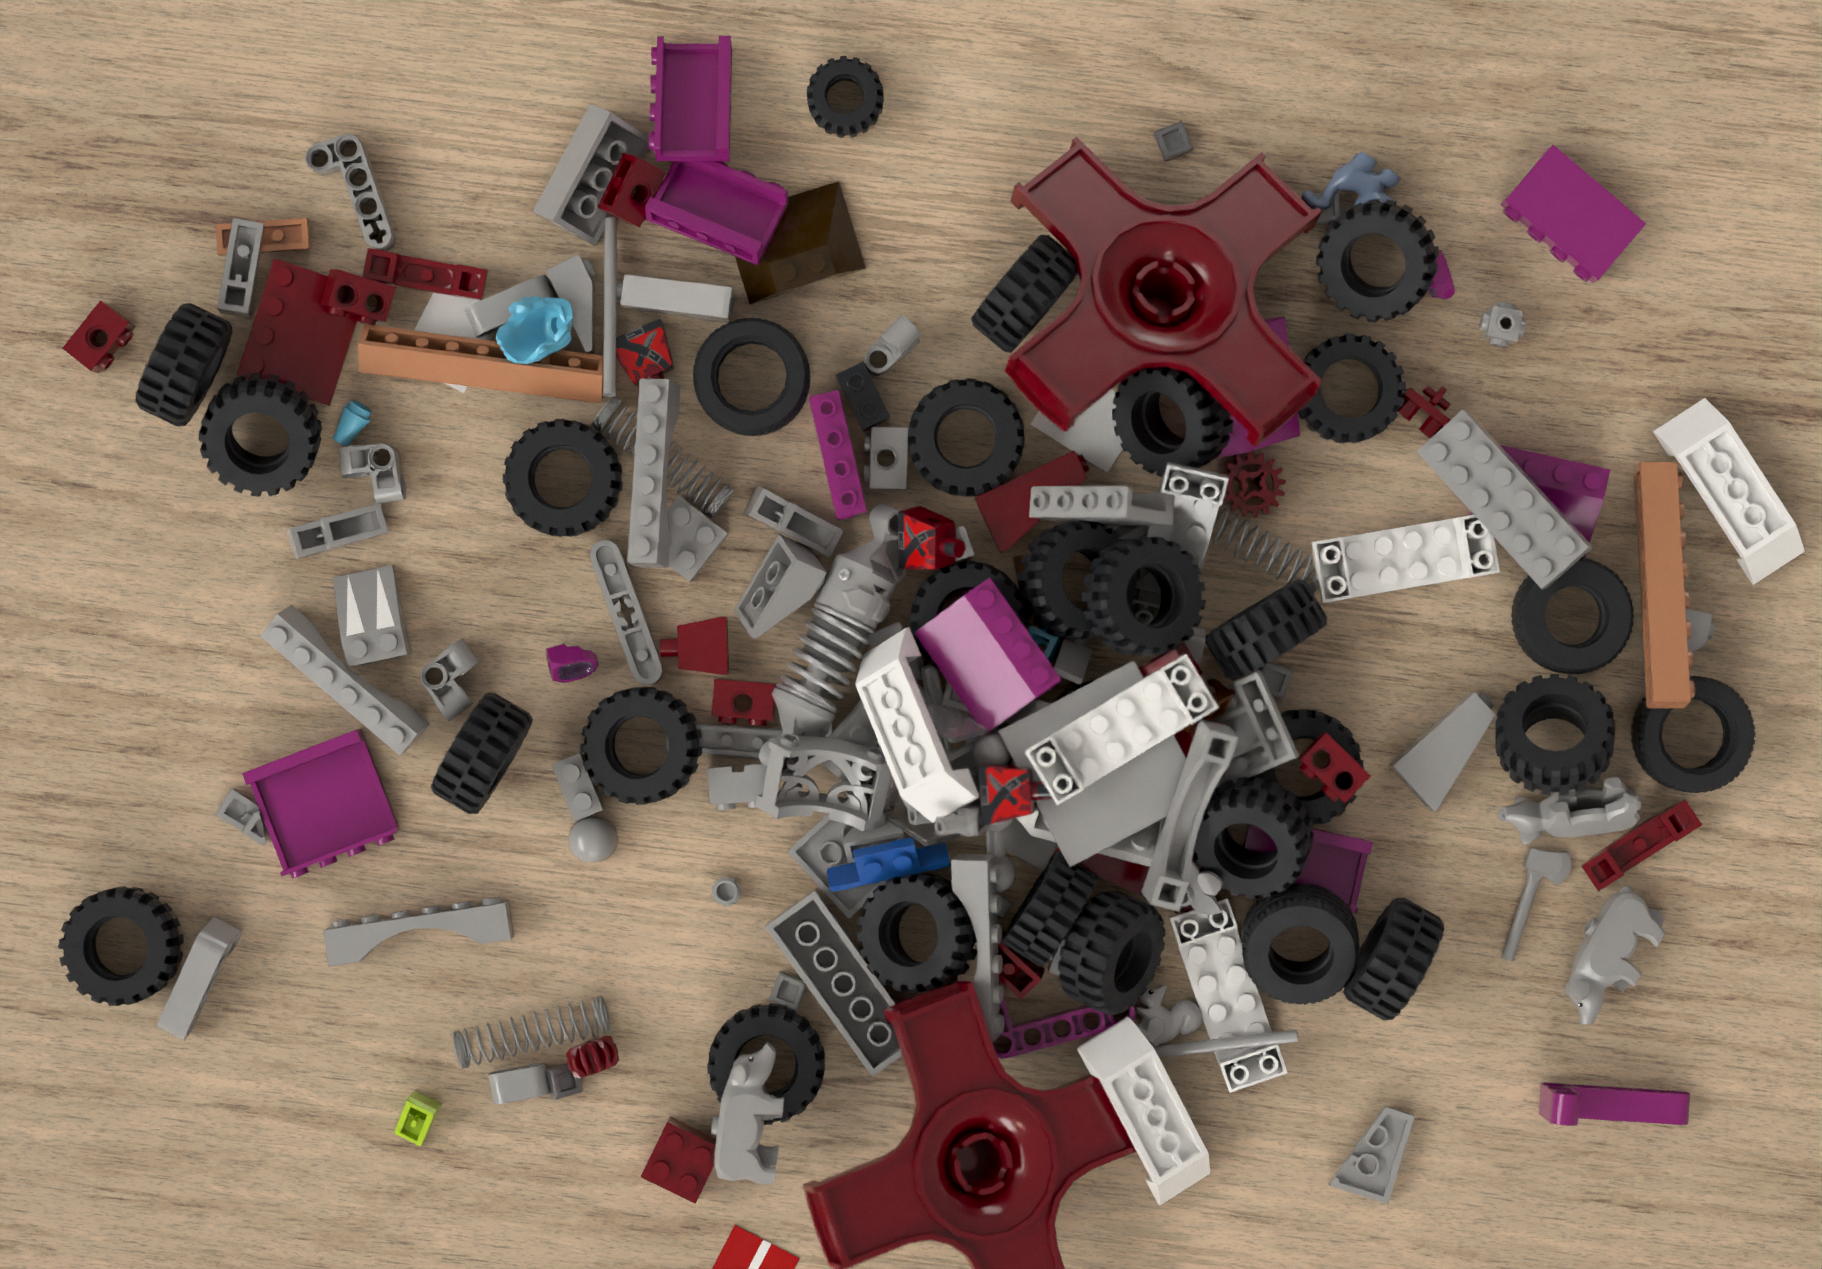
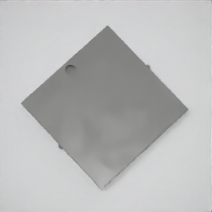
(1117, 802)

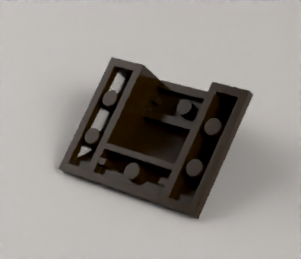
(808, 246)

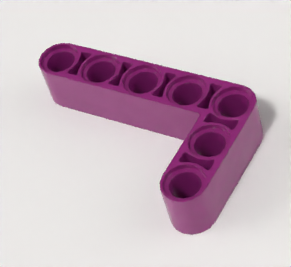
(1045, 1026)
(1567, 1102)

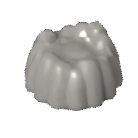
(726, 891)

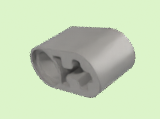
(519, 1083)

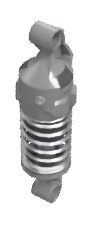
(846, 610)

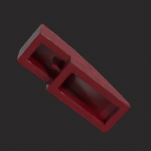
(1117, 871)

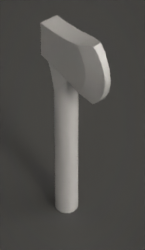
(1539, 864)

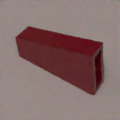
(1008, 505)

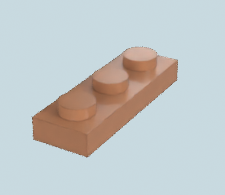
(277, 236)

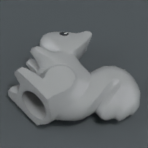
(1163, 1025)

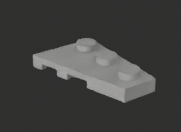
(1376, 1157)

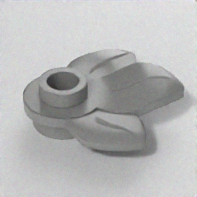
(1201, 891)

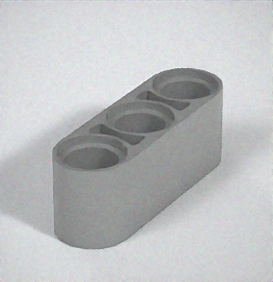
(493, 312)

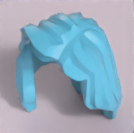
(535, 329)

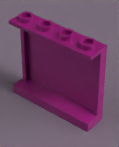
(323, 803)

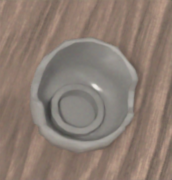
(593, 839)

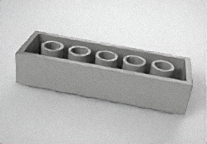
(1504, 499)
(838, 978)

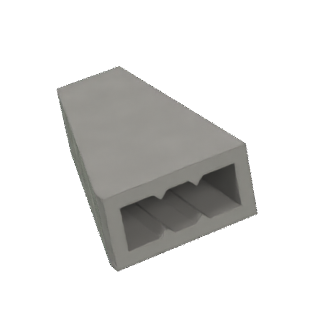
(677, 298)
(1442, 751)

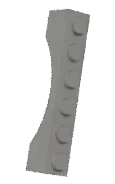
(655, 427)
(303, 646)
(1203, 768)
(975, 885)
(482, 923)

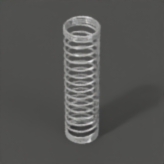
(712, 508)

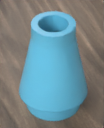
(352, 422)

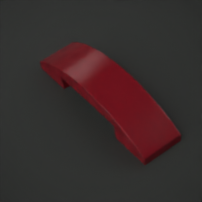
(425, 274)
(1640, 844)

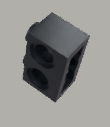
(863, 396)

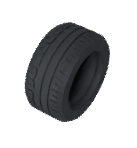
(742, 333)
(1720, 770)

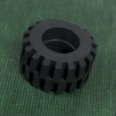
(838, 71)

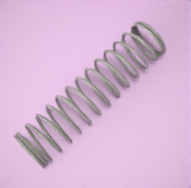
(1314, 582)
(464, 1060)

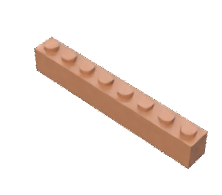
(478, 364)
(1662, 585)

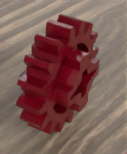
(1263, 493)

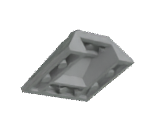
(1260, 729)

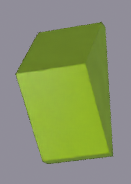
(417, 1117)

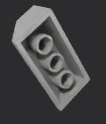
(585, 172)

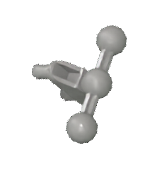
(968, 819)

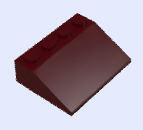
(297, 334)

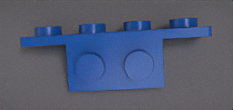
(886, 862)

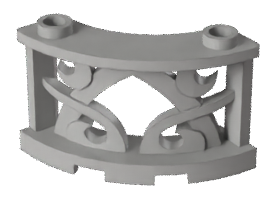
(792, 802)

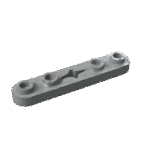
(616, 583)

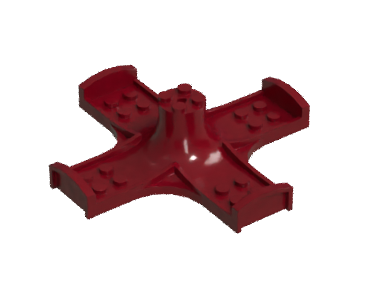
(1164, 292)
(979, 1155)

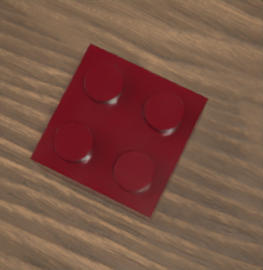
(681, 1160)

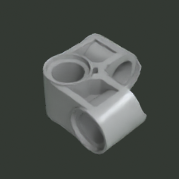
(893, 344)
(386, 480)
(453, 663)

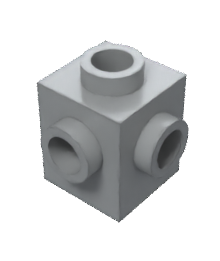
(1492, 329)

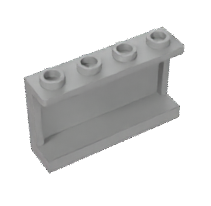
(1101, 504)

